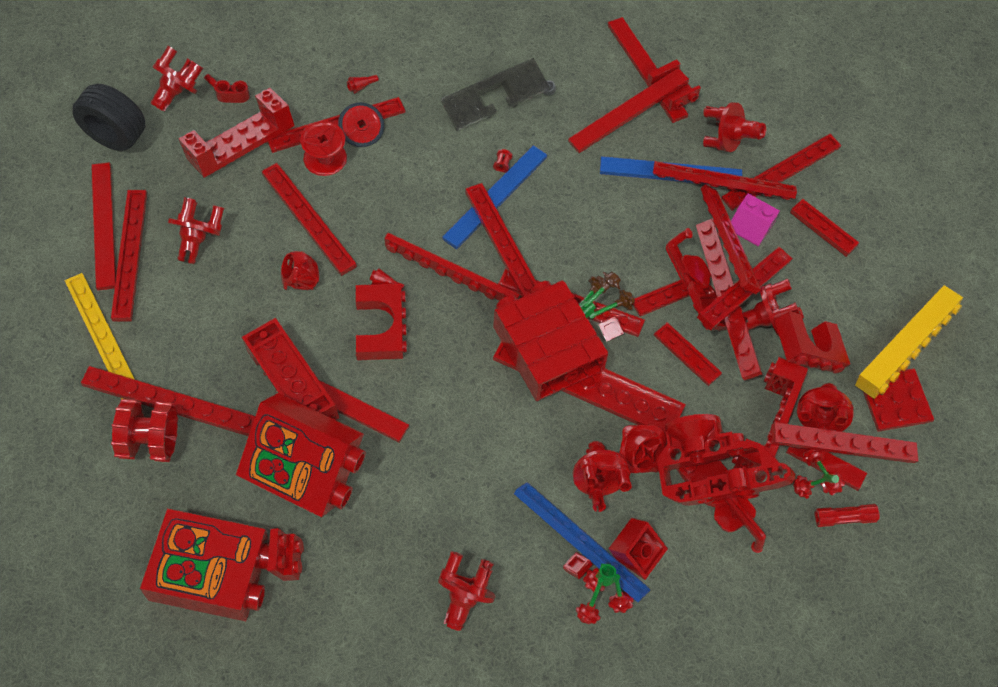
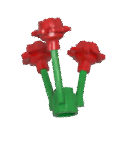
(596, 581)

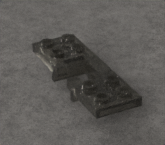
(519, 83)

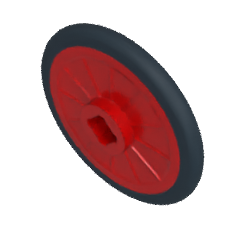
(372, 121)

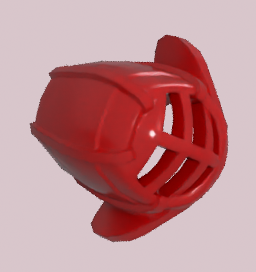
(303, 274)

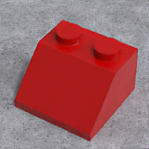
(638, 547)

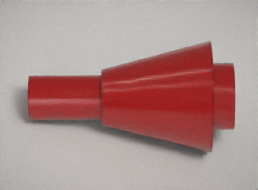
(358, 83)
(381, 277)

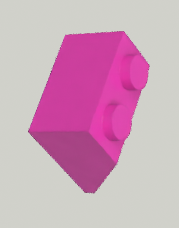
(754, 219)

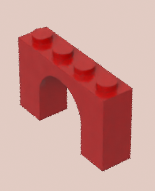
(390, 343)
(798, 348)

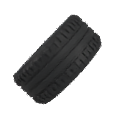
(109, 117)

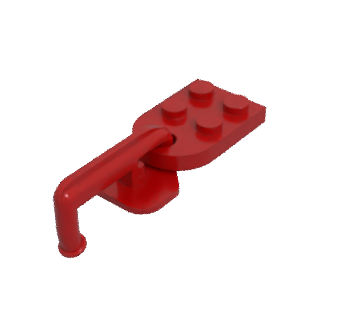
(693, 267)
(730, 512)

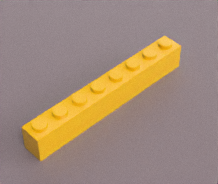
(908, 342)

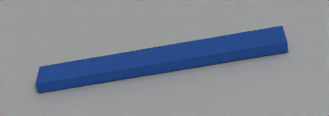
(644, 168)
(498, 193)
(580, 539)

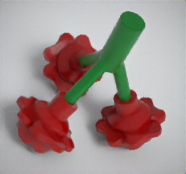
(830, 482)

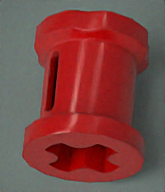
(504, 161)

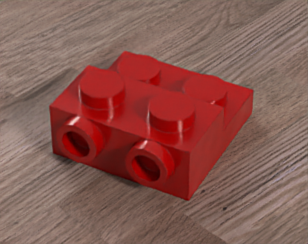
(285, 555)

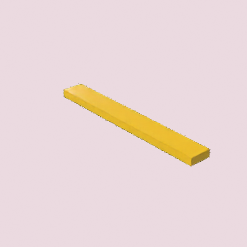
(97, 326)

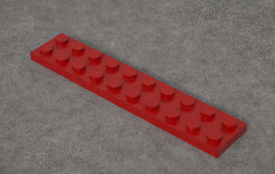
(617, 396)

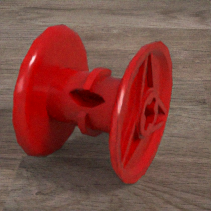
(323, 148)

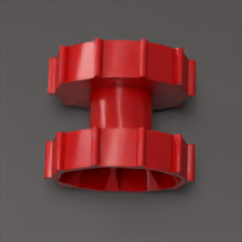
(133, 428)

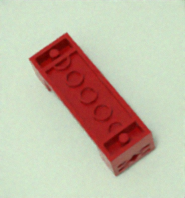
(239, 140)
(286, 368)
(785, 380)

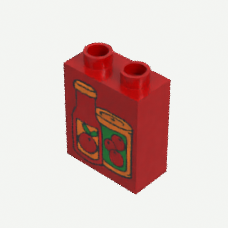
(301, 455)
(207, 565)

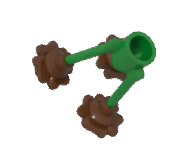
(601, 285)

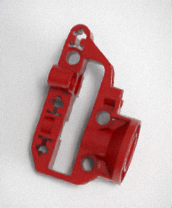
(695, 439)

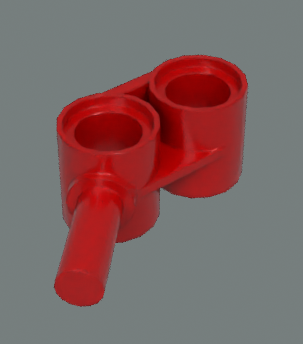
(229, 93)

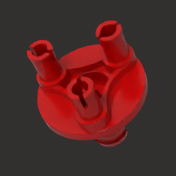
(173, 82)
(732, 127)
(193, 231)
(768, 310)
(825, 408)
(601, 474)
(464, 591)

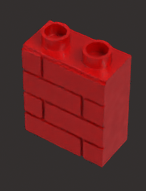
(549, 338)

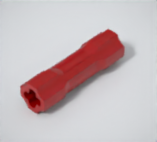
(861, 514)

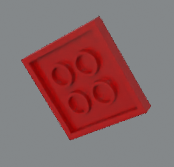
(901, 404)

